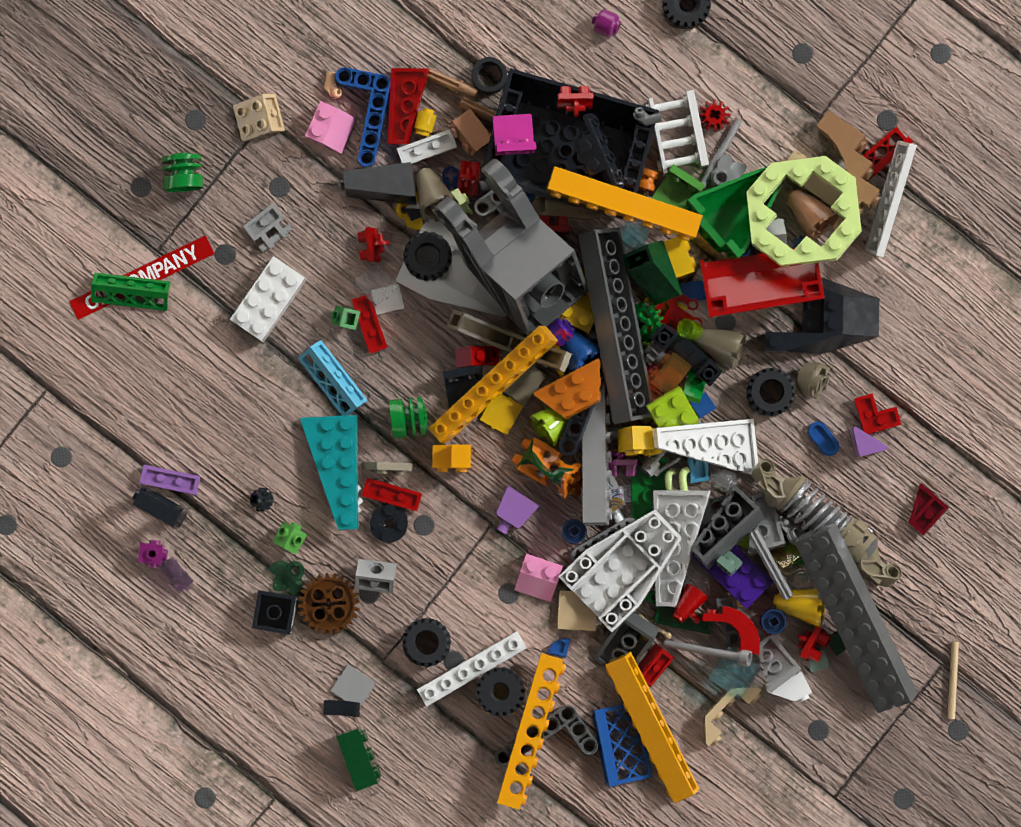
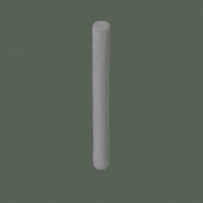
(721, 150)

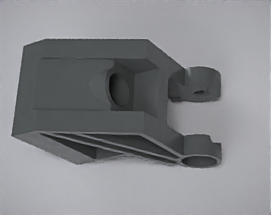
(516, 255)

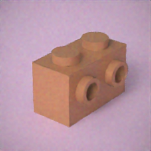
(470, 132)

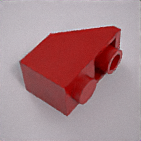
(476, 356)

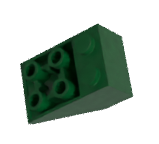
(653, 272)

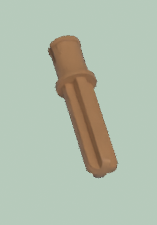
(460, 87)
(477, 109)

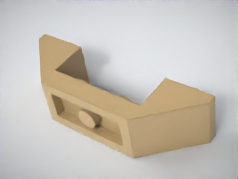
(711, 732)

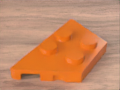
(574, 391)

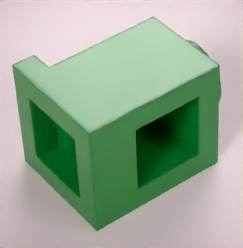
(340, 317)

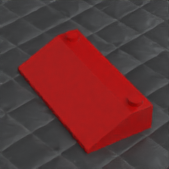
(757, 284)

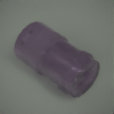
(179, 578)

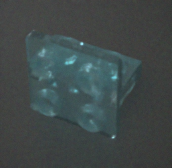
(733, 676)

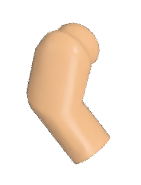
(330, 86)

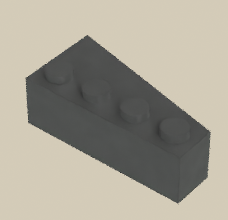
(727, 527)

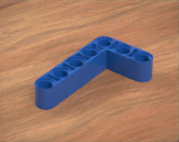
(376, 93)

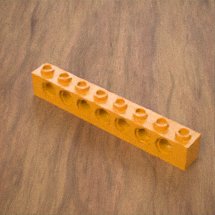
(493, 384)
(518, 799)

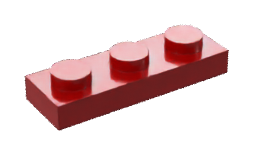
(369, 324)
(392, 494)

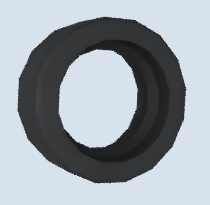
(489, 61)

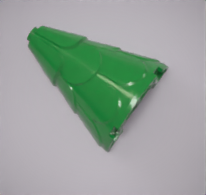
(726, 214)

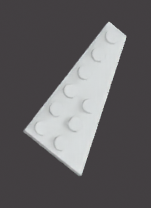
(718, 443)
(684, 513)

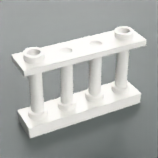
(695, 139)

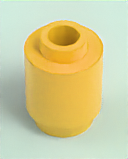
(425, 122)

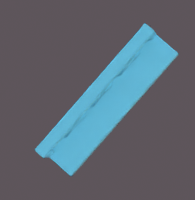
(334, 376)

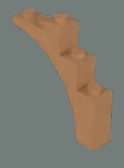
(848, 143)

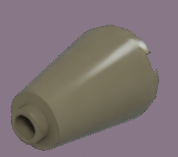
(430, 193)
(722, 345)

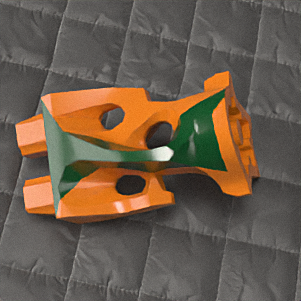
(535, 460)

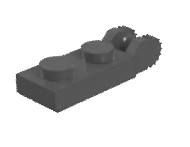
(727, 629)

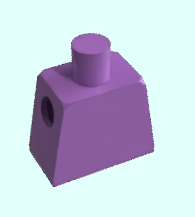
(514, 510)

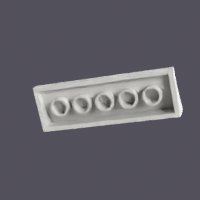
(890, 198)

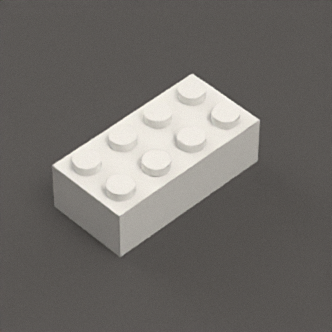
(268, 299)

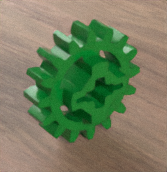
(647, 314)

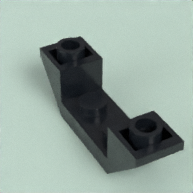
(701, 362)

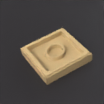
(574, 613)

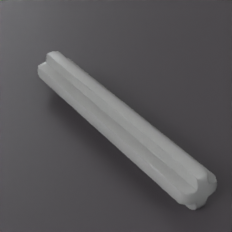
(770, 564)

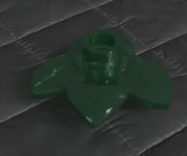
(285, 578)

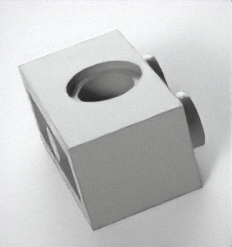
(375, 576)

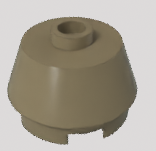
(812, 379)

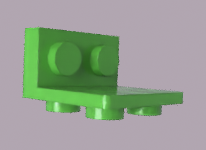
(677, 188)

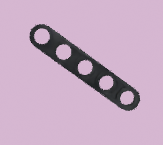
(582, 422)

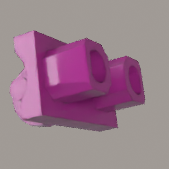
(630, 465)

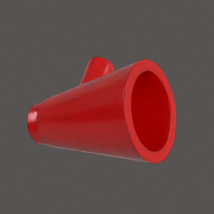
(689, 601)

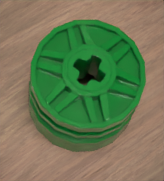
(182, 172)
(408, 417)

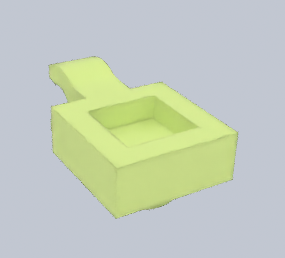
(462, 201)

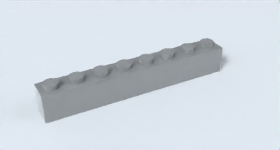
(596, 464)

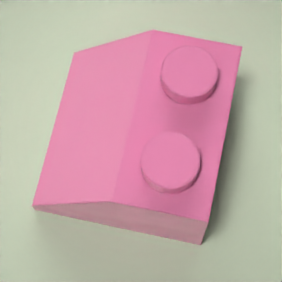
(330, 127)
(538, 577)

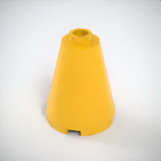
(802, 605)

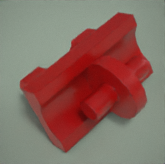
(575, 101)
(468, 178)
(561, 224)
(375, 244)
(816, 637)

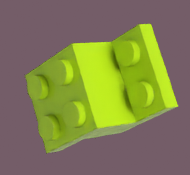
(672, 410)

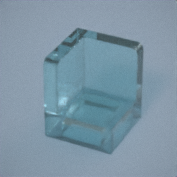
(635, 234)

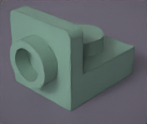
(729, 563)

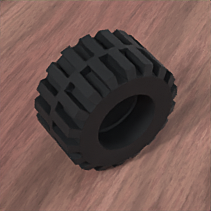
(419, 241)
(779, 377)
(418, 657)

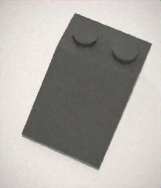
(631, 635)

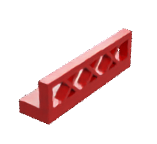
(889, 155)

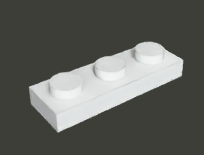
(427, 147)

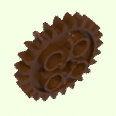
(330, 621)

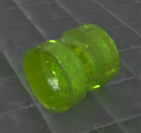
(685, 328)

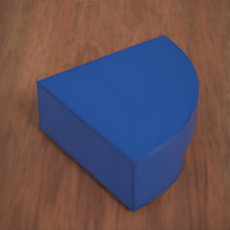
(559, 647)

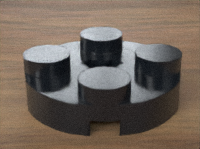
(389, 512)

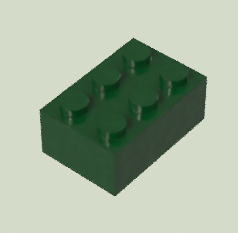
(359, 758)

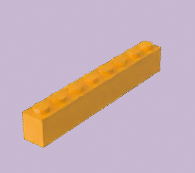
(624, 203)
(652, 727)

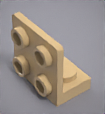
(258, 116)

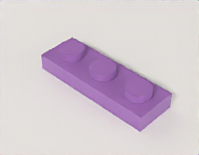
(170, 479)

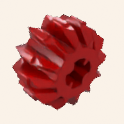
(715, 109)

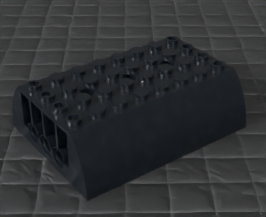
(557, 128)

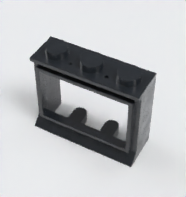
(160, 507)

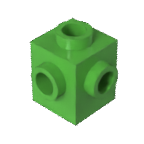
(290, 537)

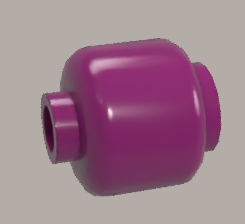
(606, 23)

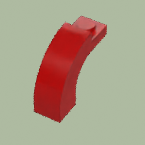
(745, 628)

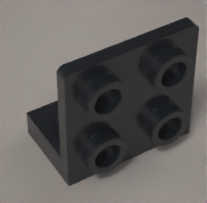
(460, 381)

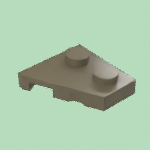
(384, 467)

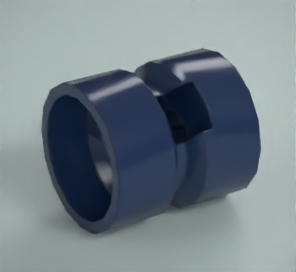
(574, 531)
(772, 621)

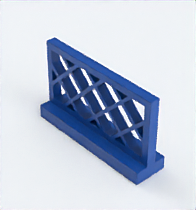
(606, 751)

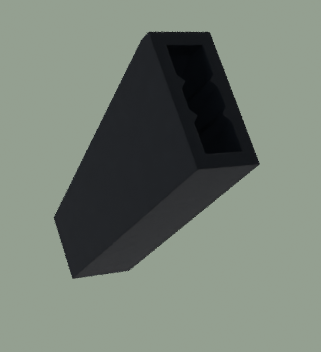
(381, 183)

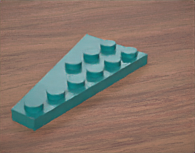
(335, 453)

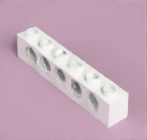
(471, 668)

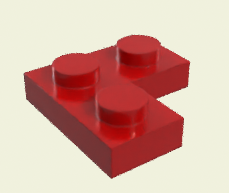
(871, 418)

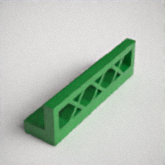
(130, 287)

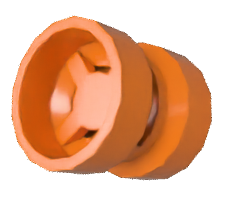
(647, 180)

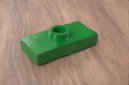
(693, 387)

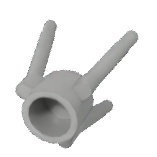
(651, 466)

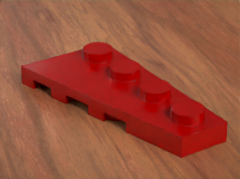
(405, 97)

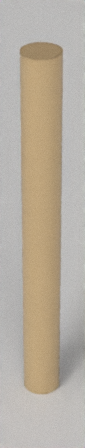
(953, 680)

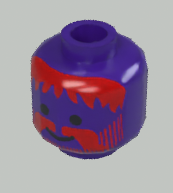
(561, 330)

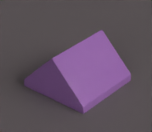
(864, 443)

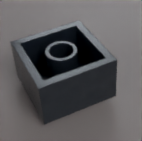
(274, 612)

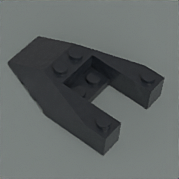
(830, 323)

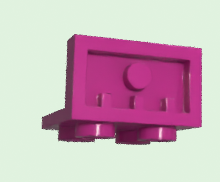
(513, 134)

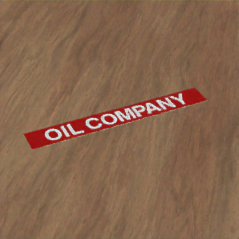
(156, 269)

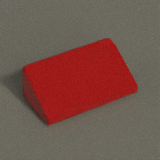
(654, 664)

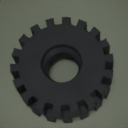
(686, 19)
(515, 688)

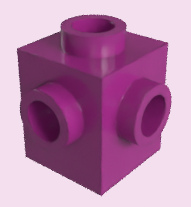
(145, 553)

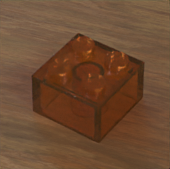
(670, 374)

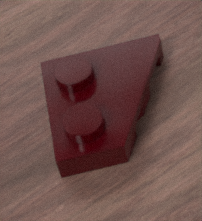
(926, 510)

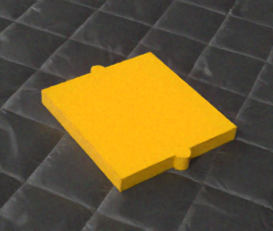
(502, 413)

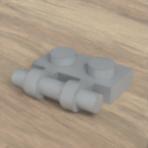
(264, 223)

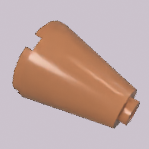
(810, 213)

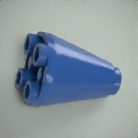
(582, 351)

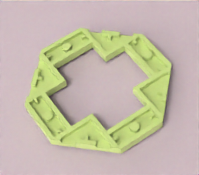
(799, 172)

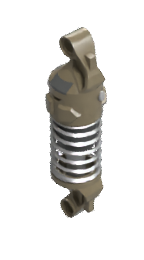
(862, 544)

